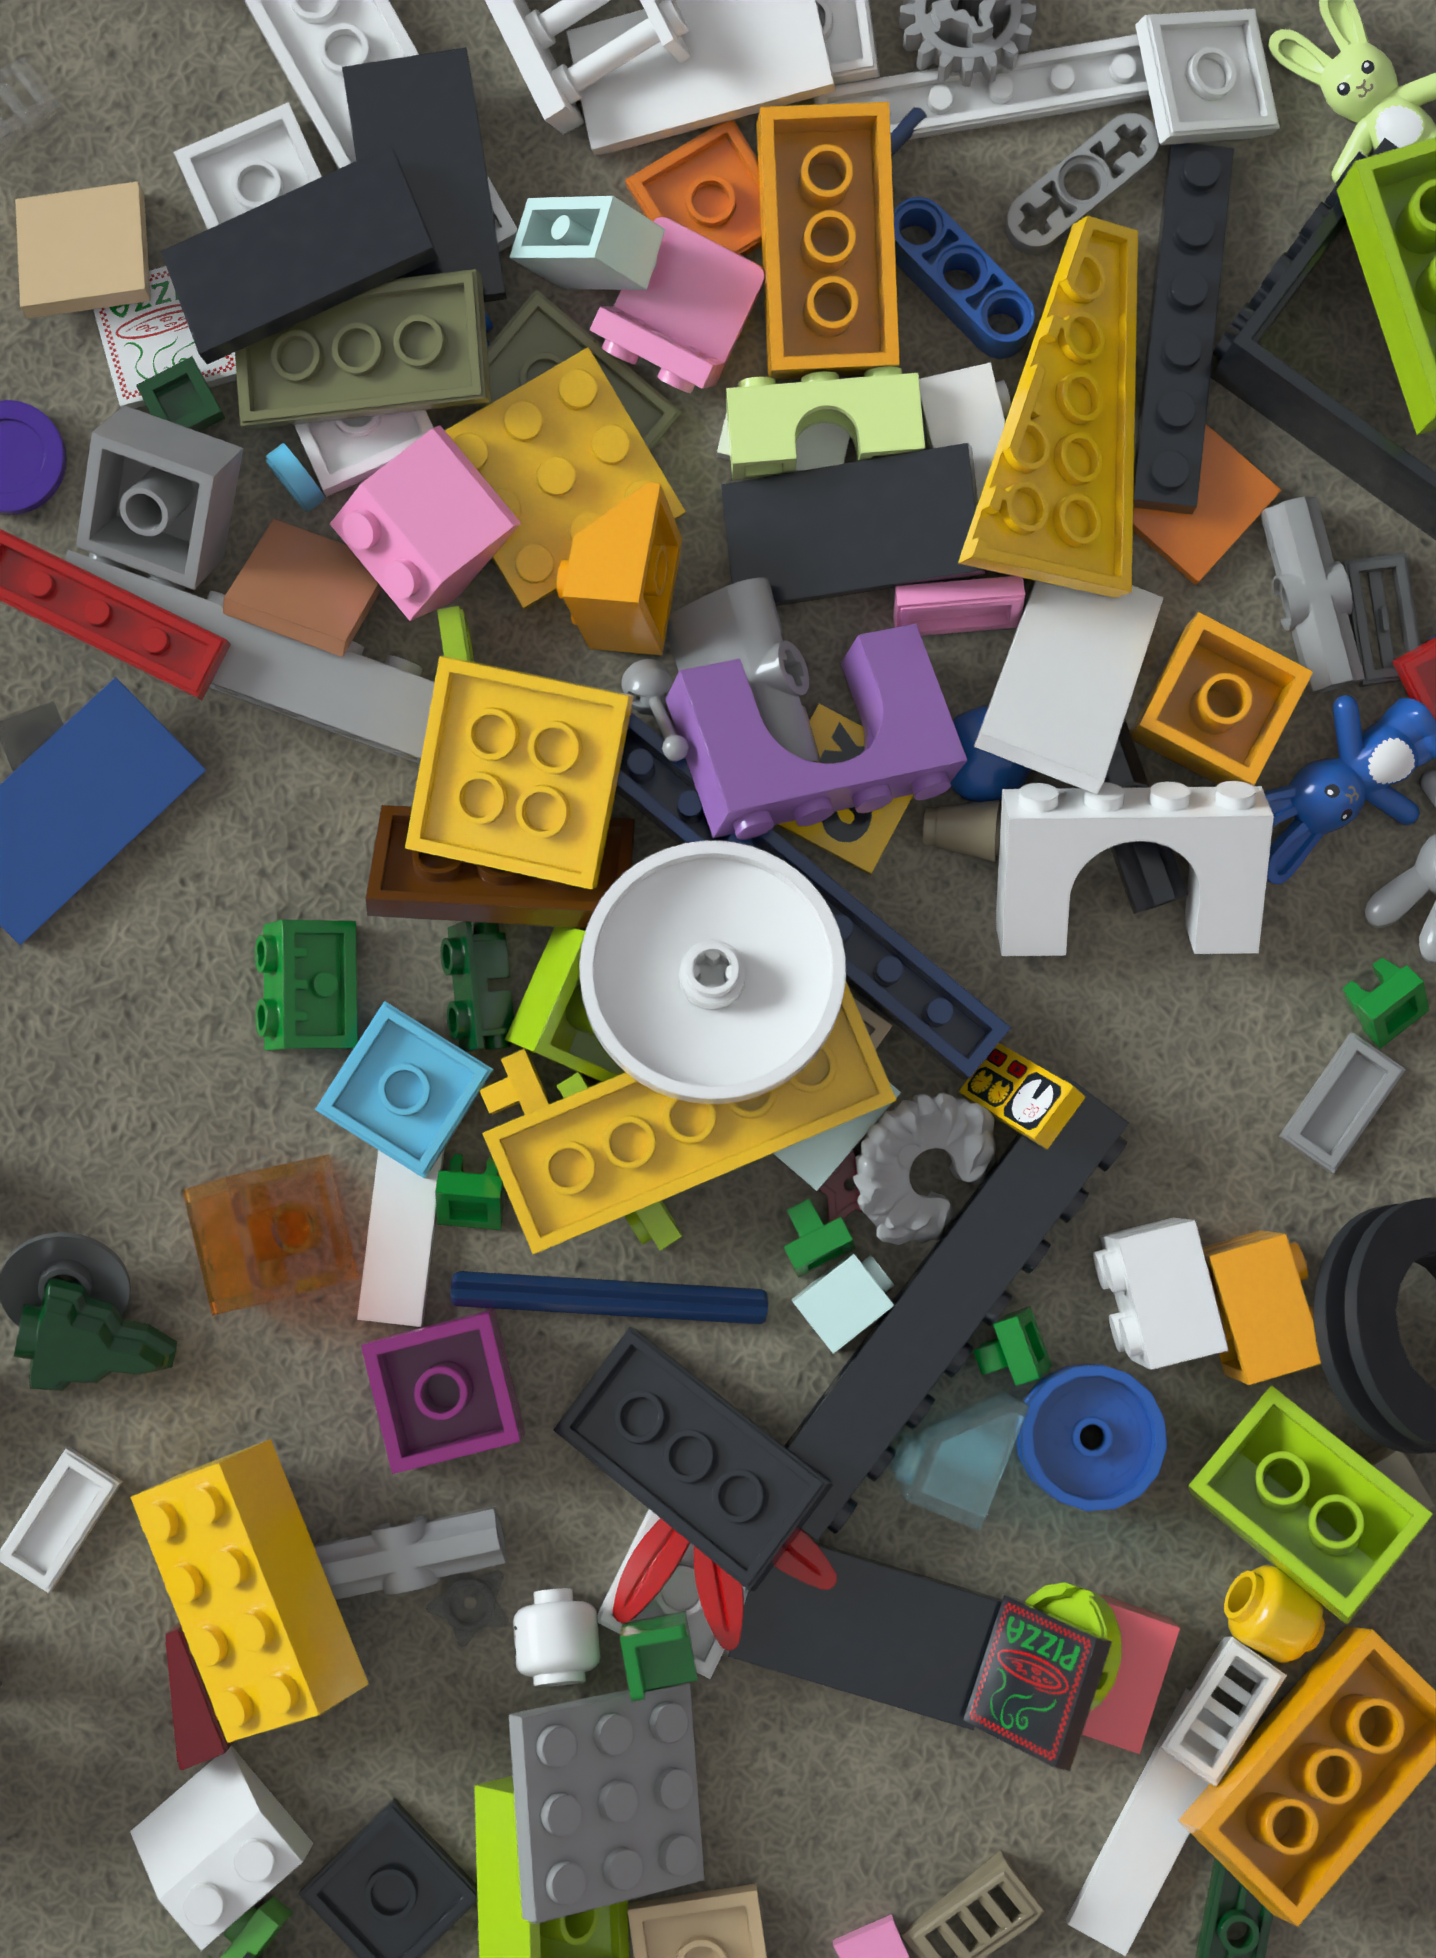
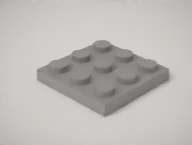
(605, 1800)

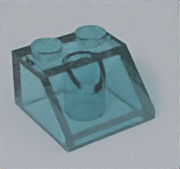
(960, 1458)

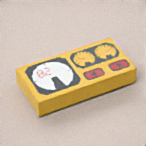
(1023, 1095)

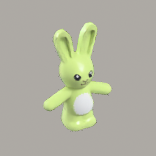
(1359, 83)

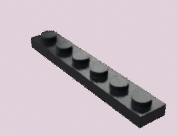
(1182, 328)

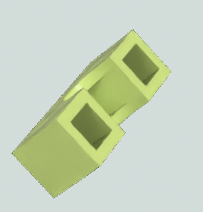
(767, 418)

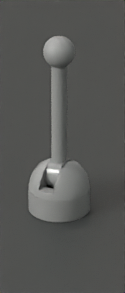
(653, 682)

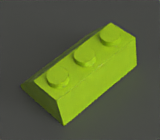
(1309, 1504)
(501, 1928)

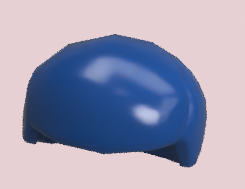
(983, 773)

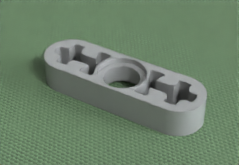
(1127, 168)

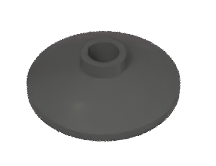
(52, 1254)

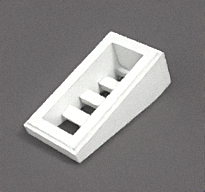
(1267, 1681)

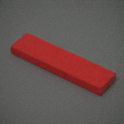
(108, 617)

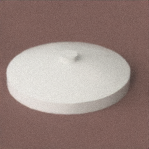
(712, 972)

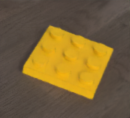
(559, 461)
(518, 772)

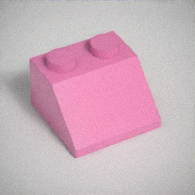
(425, 524)

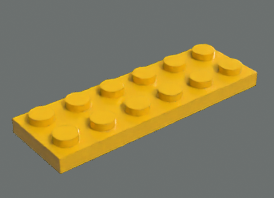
(633, 1146)

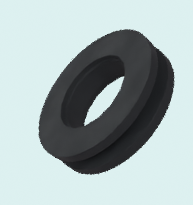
(1360, 1329)

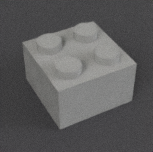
(158, 496)

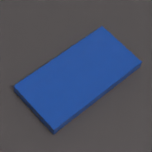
(83, 803)

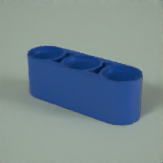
(953, 250)

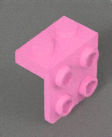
(688, 312)

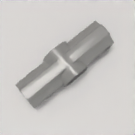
(1313, 594)
(413, 1553)

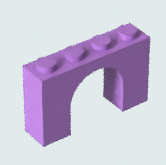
(756, 783)

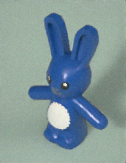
(1333, 790)

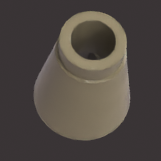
(965, 828)

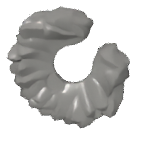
(894, 1144)

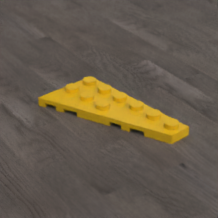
(1065, 459)

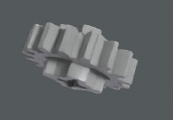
(959, 43)

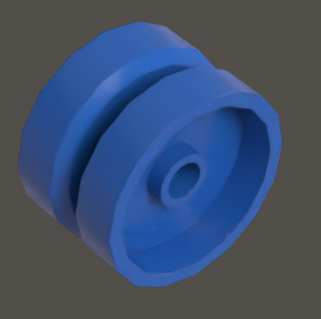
(1130, 1444)

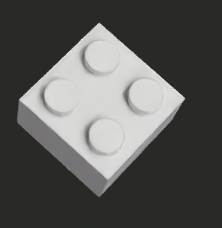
(1160, 1293)

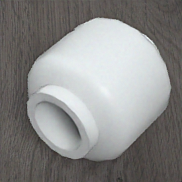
(556, 1639)

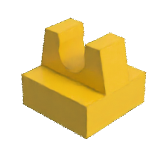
(520, 1086)

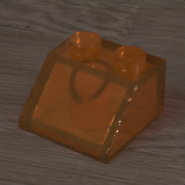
(270, 1234)

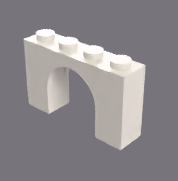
(1056, 831)

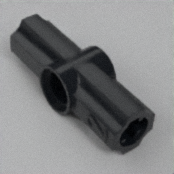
(1145, 867)

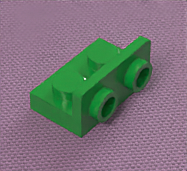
(307, 985)

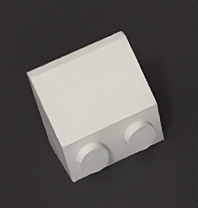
(218, 1847)

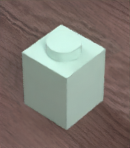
(845, 1300)

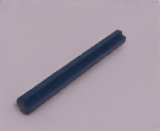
(609, 1297)

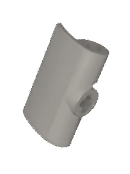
(746, 625)

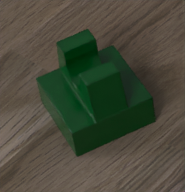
(181, 396)

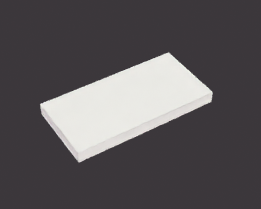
(740, 61)
(1069, 681)

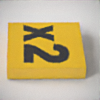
(846, 833)

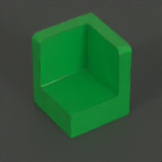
(657, 1653)

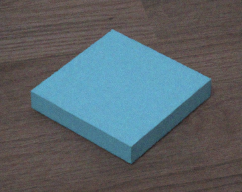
(404, 1089)

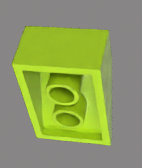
(554, 1015)

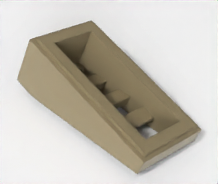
(977, 1886)

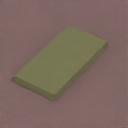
(377, 354)

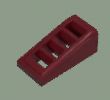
(194, 1719)

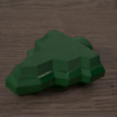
(85, 1340)

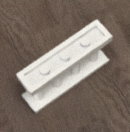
(560, 87)

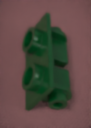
(471, 962)

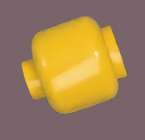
(1273, 1614)

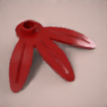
(719, 1593)

